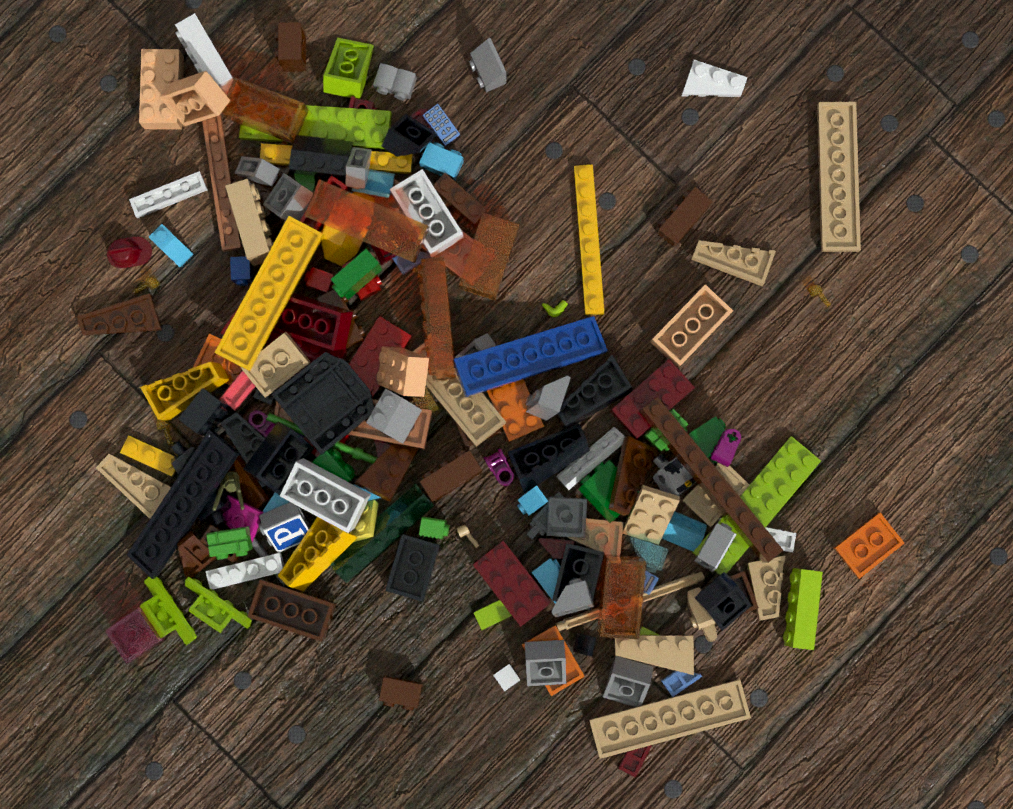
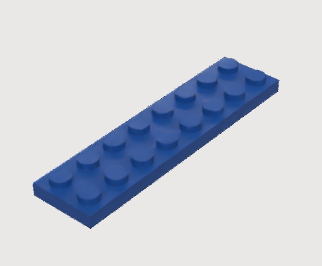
(529, 356)

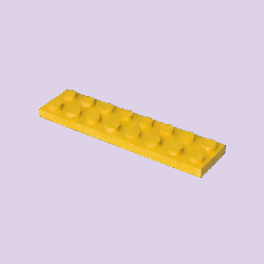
(269, 293)

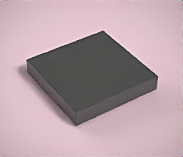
(566, 517)

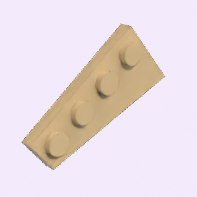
(740, 262)
(135, 484)
(665, 651)

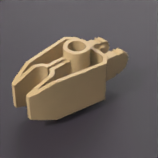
(700, 618)

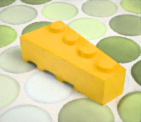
(176, 393)
(315, 554)

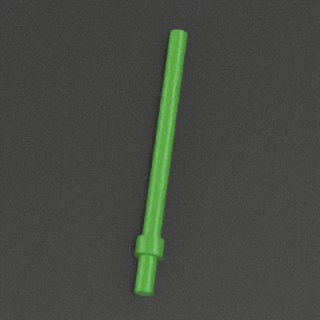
(356, 453)

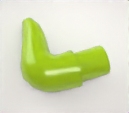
(558, 310)

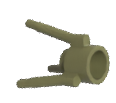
(231, 484)

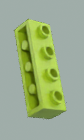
(802, 608)

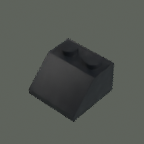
(407, 137)
(723, 601)

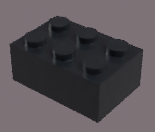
(205, 413)
(412, 567)

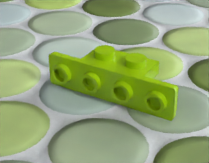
(213, 609)
(164, 613)

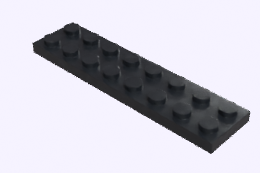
(183, 504)

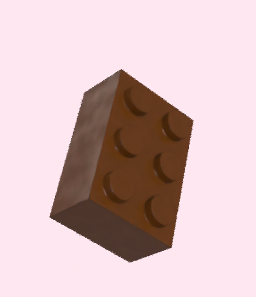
(450, 475)

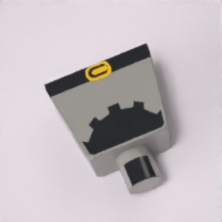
(672, 476)

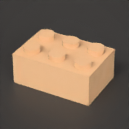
(195, 98)
(402, 371)

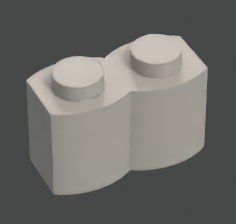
(394, 81)

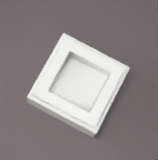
(506, 677)

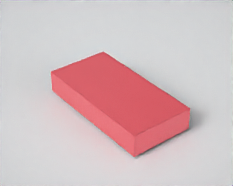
(238, 391)

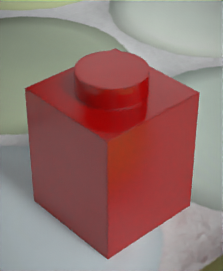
(319, 280)

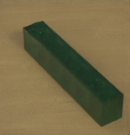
(388, 528)

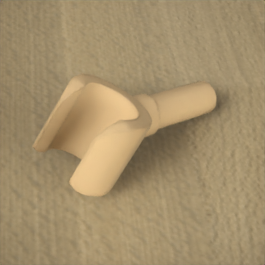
(463, 530)

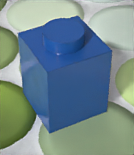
(241, 270)

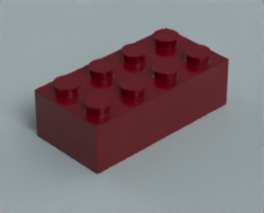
(315, 322)
(665, 383)
(512, 583)

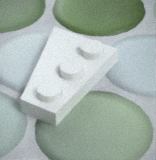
(711, 80)

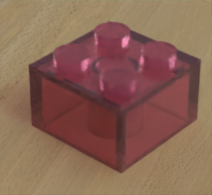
(133, 636)

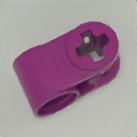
(265, 427)
(724, 450)
(499, 466)

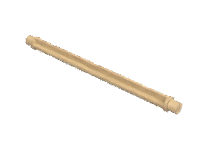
(656, 592)

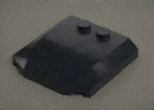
(326, 401)

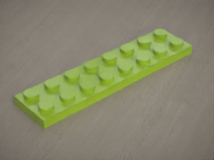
(361, 126)
(769, 493)

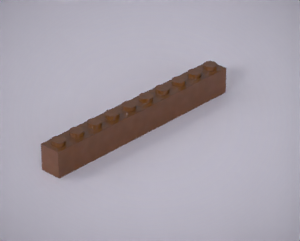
(711, 480)

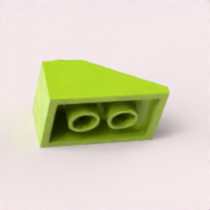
(347, 68)

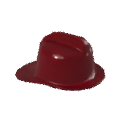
(129, 252)

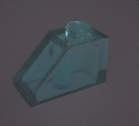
(652, 553)

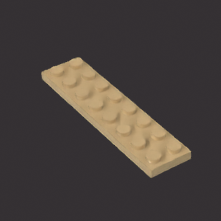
(838, 177)
(669, 718)

